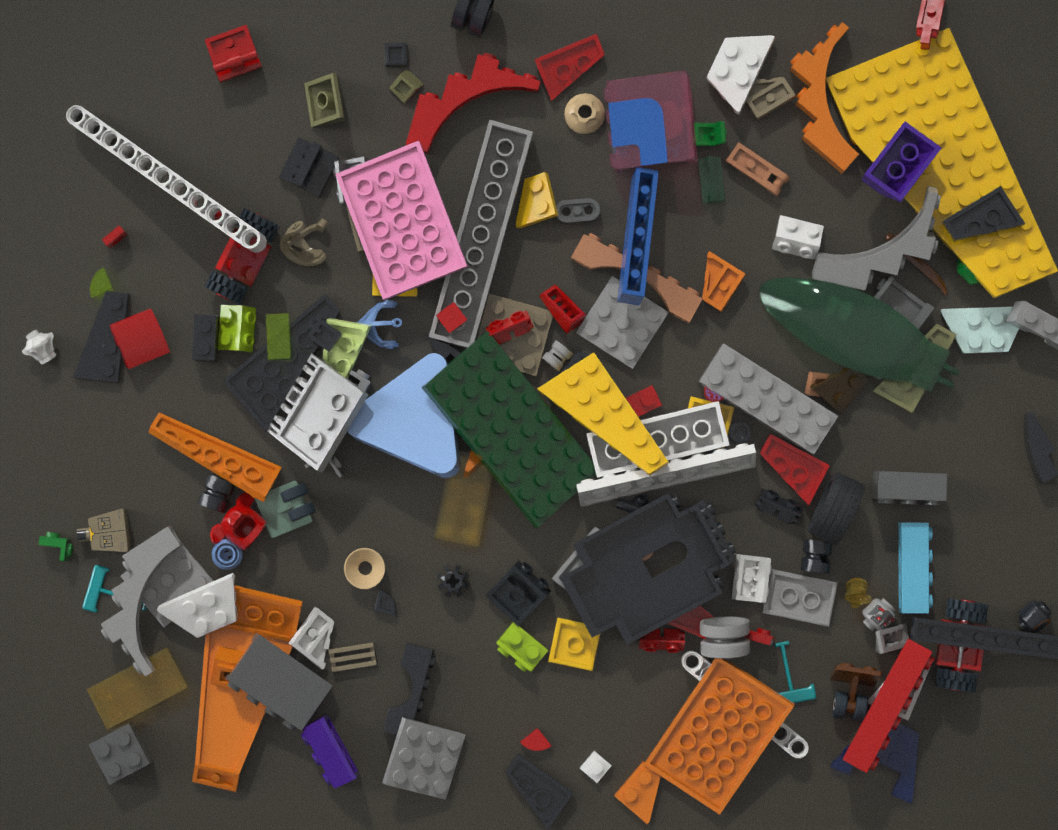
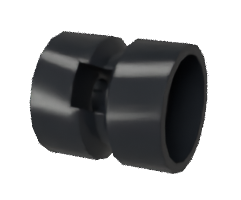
(216, 493)
(816, 556)

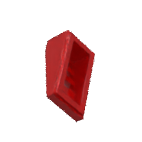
(563, 319)

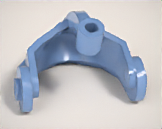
(369, 319)

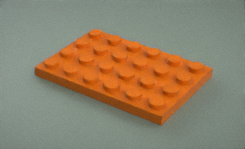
(719, 734)

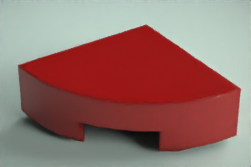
(536, 741)

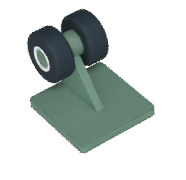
(286, 508)

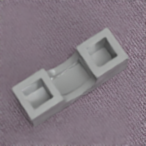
(1034, 320)

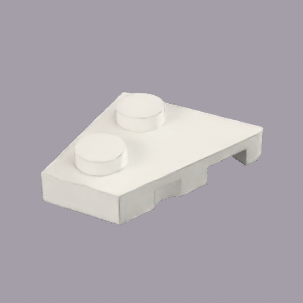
(314, 637)

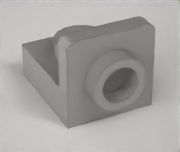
(363, 377)

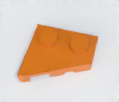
(640, 792)

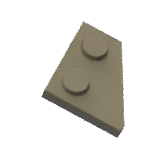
(769, 96)

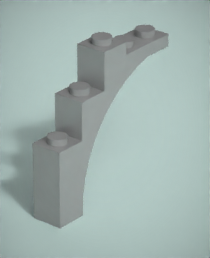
(856, 268)
(125, 624)

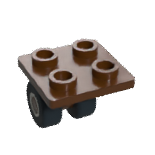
(845, 703)

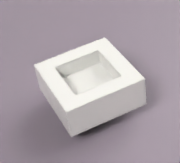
(595, 766)

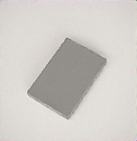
(800, 597)

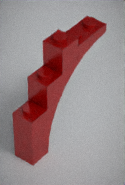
(485, 79)

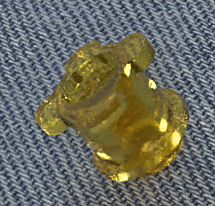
(857, 592)

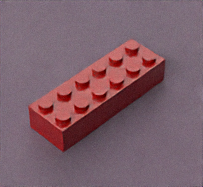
(888, 705)

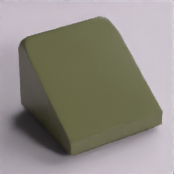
(406, 86)

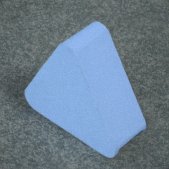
(407, 422)

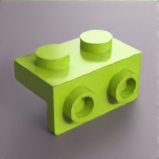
(236, 328)

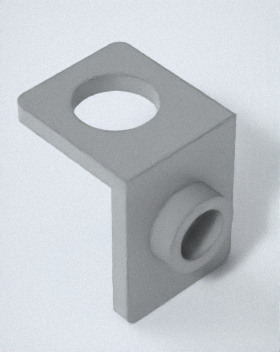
(335, 464)

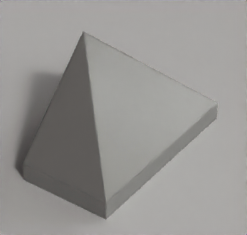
(891, 638)

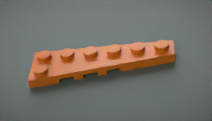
(228, 461)

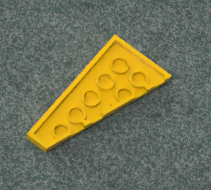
(599, 405)

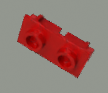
(518, 322)
(671, 642)

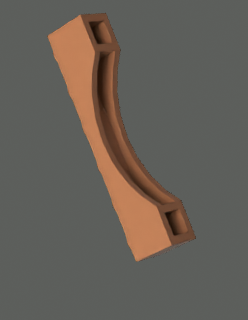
(678, 301)

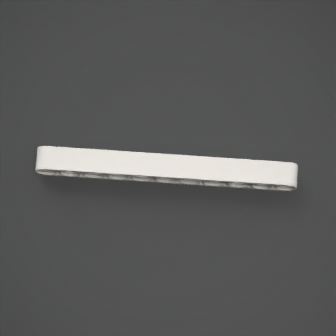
(156, 174)

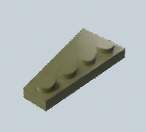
(905, 393)

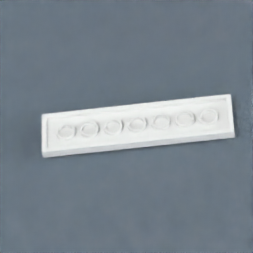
(673, 474)

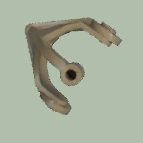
(295, 234)

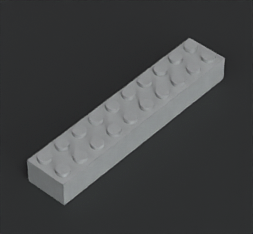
(483, 229)

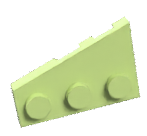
(348, 347)

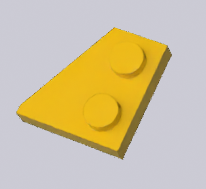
(536, 201)

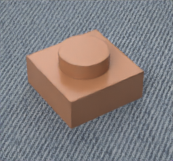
(814, 377)

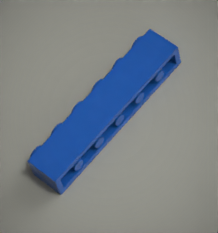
(638, 236)

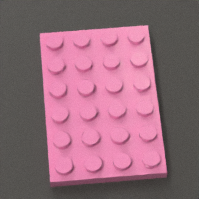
(401, 220)

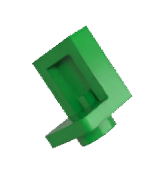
(710, 134)
(54, 540)

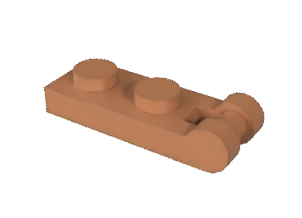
(757, 168)

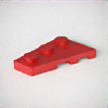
(568, 63)

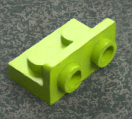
(521, 647)

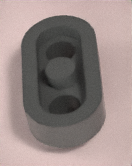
(577, 208)

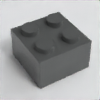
(121, 753)

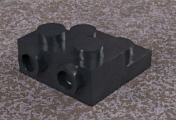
(519, 592)

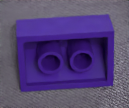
(901, 163)
(329, 752)

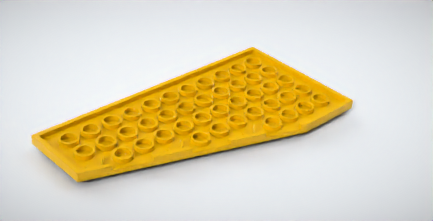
(942, 102)

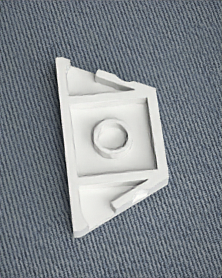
(738, 67)
(204, 608)

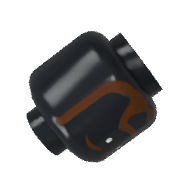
(1034, 616)

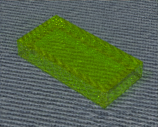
(278, 336)

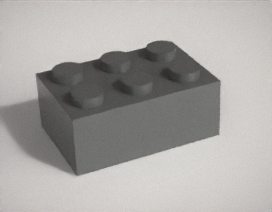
(909, 487)

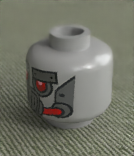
(878, 614)

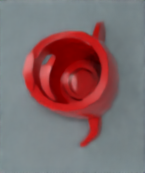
(240, 524)

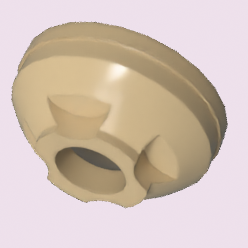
(584, 125)
(352, 572)

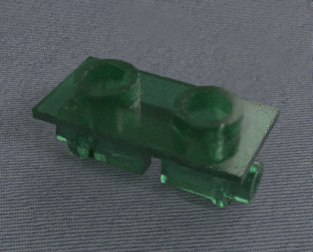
(711, 179)

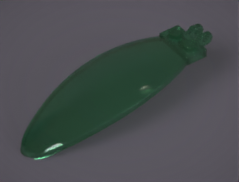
(856, 331)

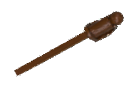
(922, 266)

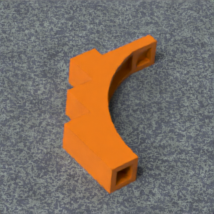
(822, 134)

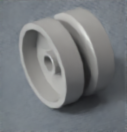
(725, 637)

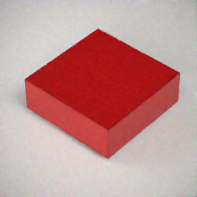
(114, 237)
(451, 317)

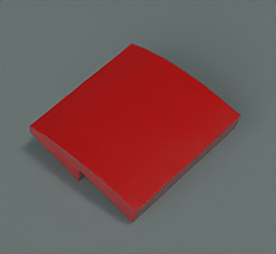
(139, 338)

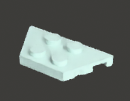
(981, 329)

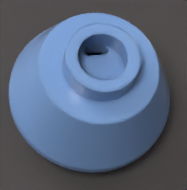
(221, 559)

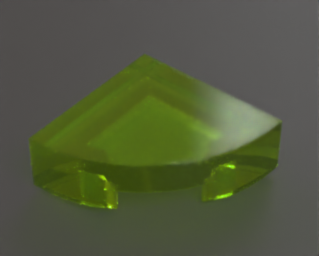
(100, 283)

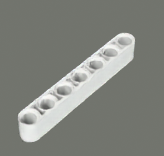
(789, 737)

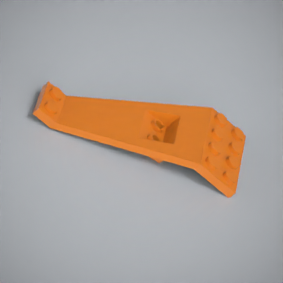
(225, 716)

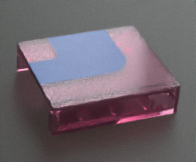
(650, 120)

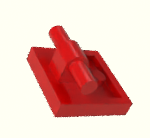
(233, 53)

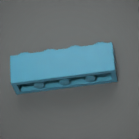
(914, 567)

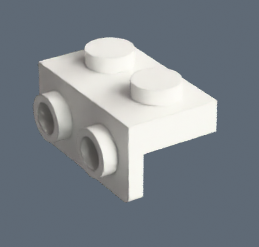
(797, 237)
(751, 578)

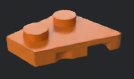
(720, 281)

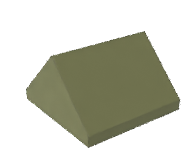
(324, 101)

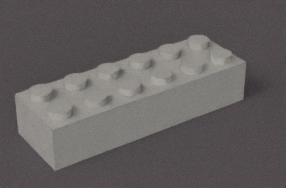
(768, 399)

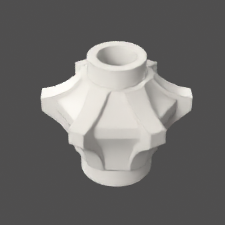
(40, 346)

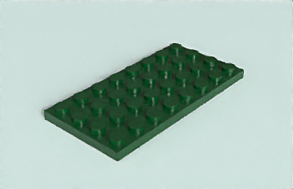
(510, 429)

